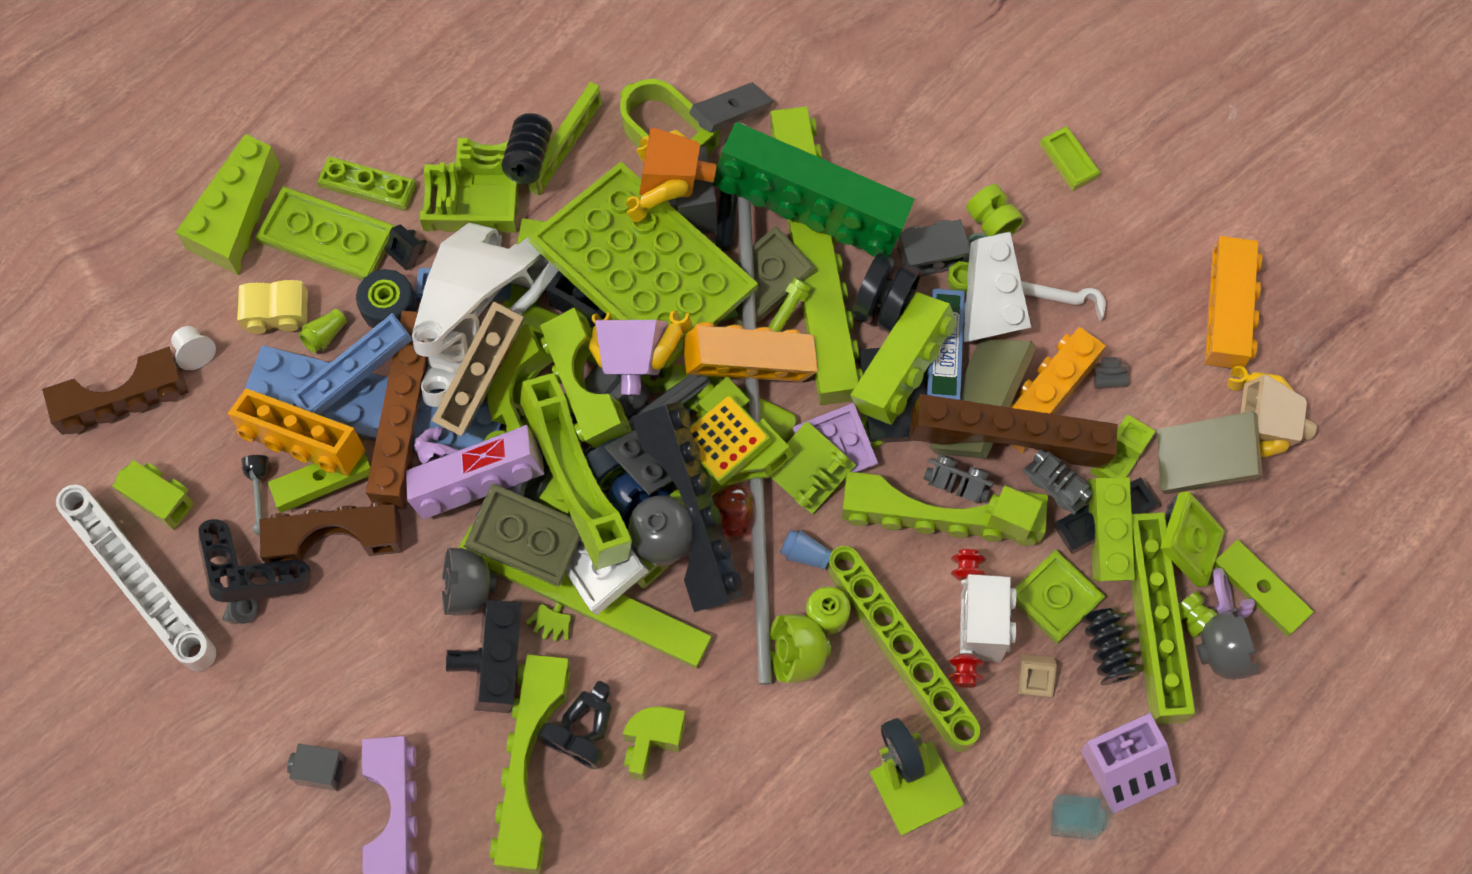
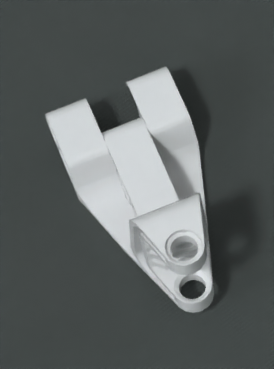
(459, 287)

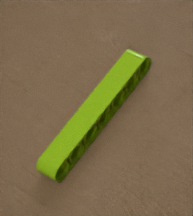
(907, 663)

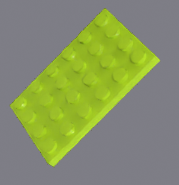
(643, 265)

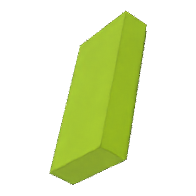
(1069, 158)

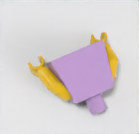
(635, 346)

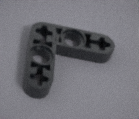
(240, 577)

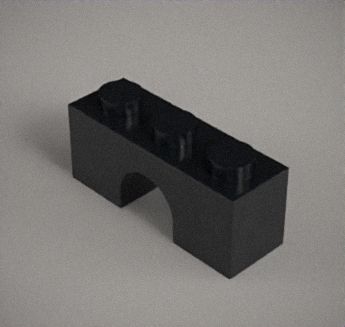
(498, 656)

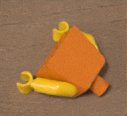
(668, 170)

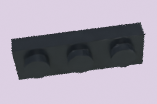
(1079, 529)

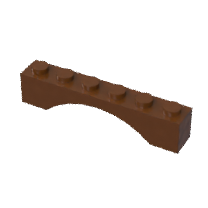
(961, 421)

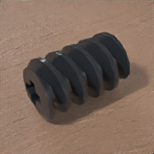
(526, 148)
(1110, 645)

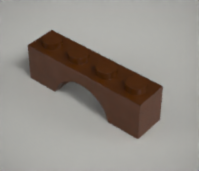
(153, 381)
(292, 536)

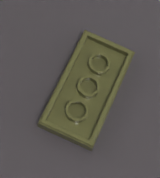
(993, 380)

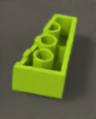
(231, 205)

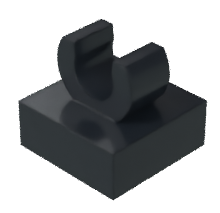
(404, 246)

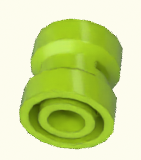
(1195, 613)

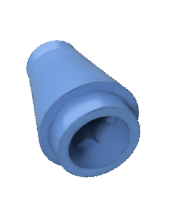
(805, 550)

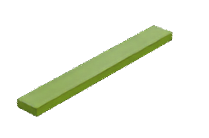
(622, 615)

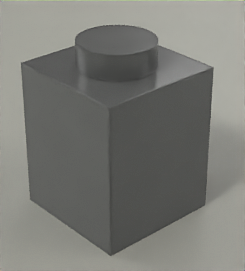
(316, 767)

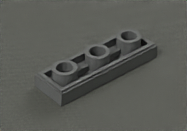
(730, 107)

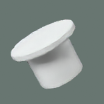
(192, 349)

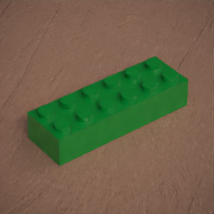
(811, 191)

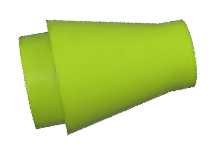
(321, 331)

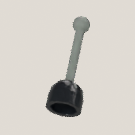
(256, 468)

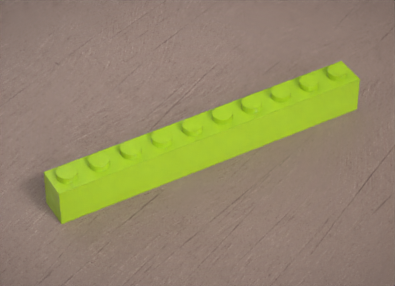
(824, 306)

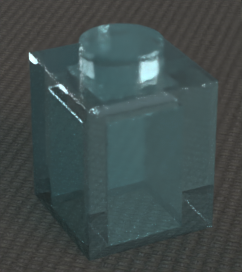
(1077, 817)

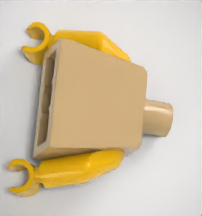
(1278, 410)

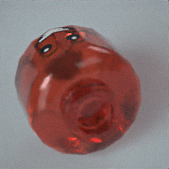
(736, 510)

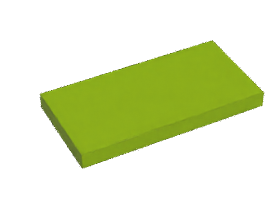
(325, 233)

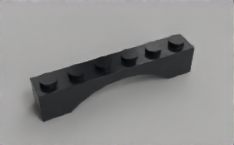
(710, 571)

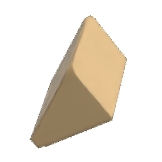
(1036, 675)

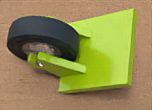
(912, 779)

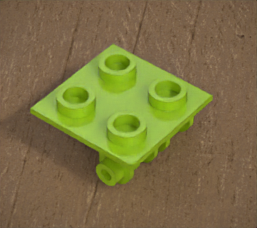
(813, 469)

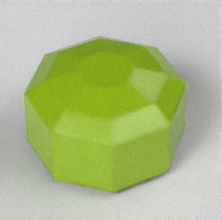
(958, 276)

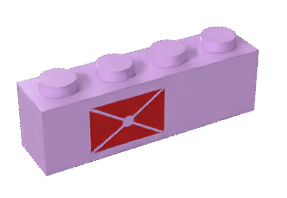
(471, 471)

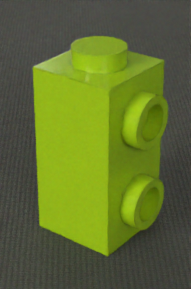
(153, 494)

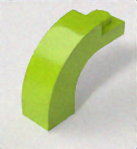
(521, 364)

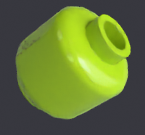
(829, 620)

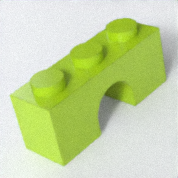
(1113, 547)

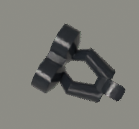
(580, 747)

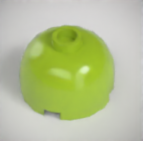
(799, 648)

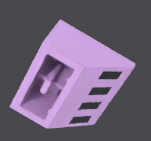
(1130, 763)

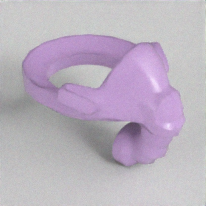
(431, 451)
(1225, 596)

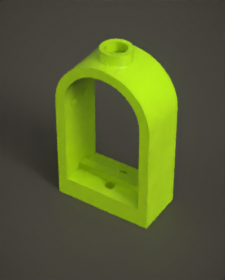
(661, 91)

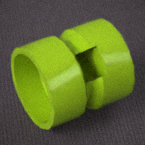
(992, 209)

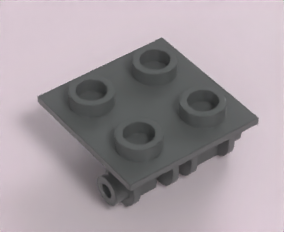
(638, 463)
(945, 465)
(1059, 480)

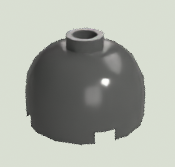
(661, 530)
(466, 581)
(1228, 646)

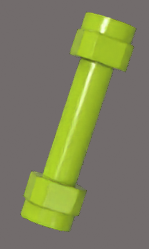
(797, 291)

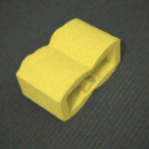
(272, 306)

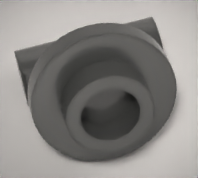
(1111, 373)
(241, 611)

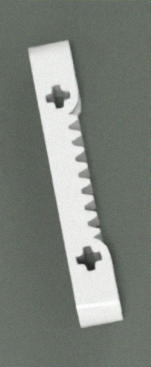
(135, 577)

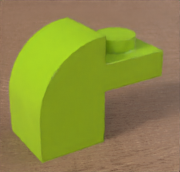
(651, 728)

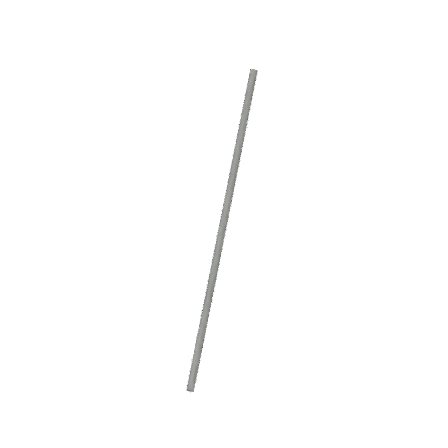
(756, 485)

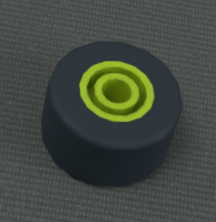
(396, 295)

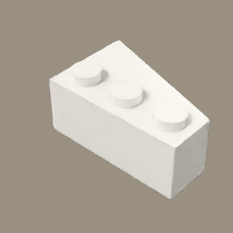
(994, 290)

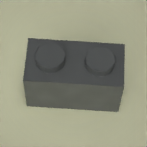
(934, 246)

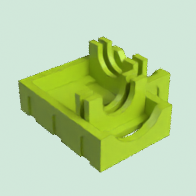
(470, 190)

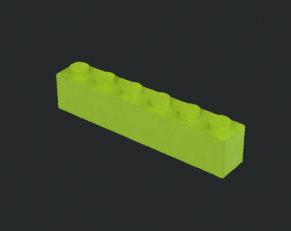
(1159, 624)

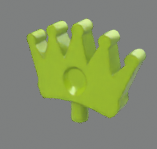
(551, 621)

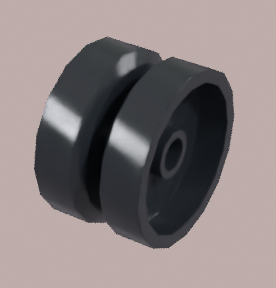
(884, 292)

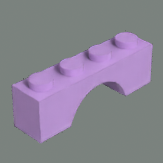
(389, 764)

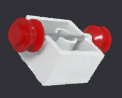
(983, 619)

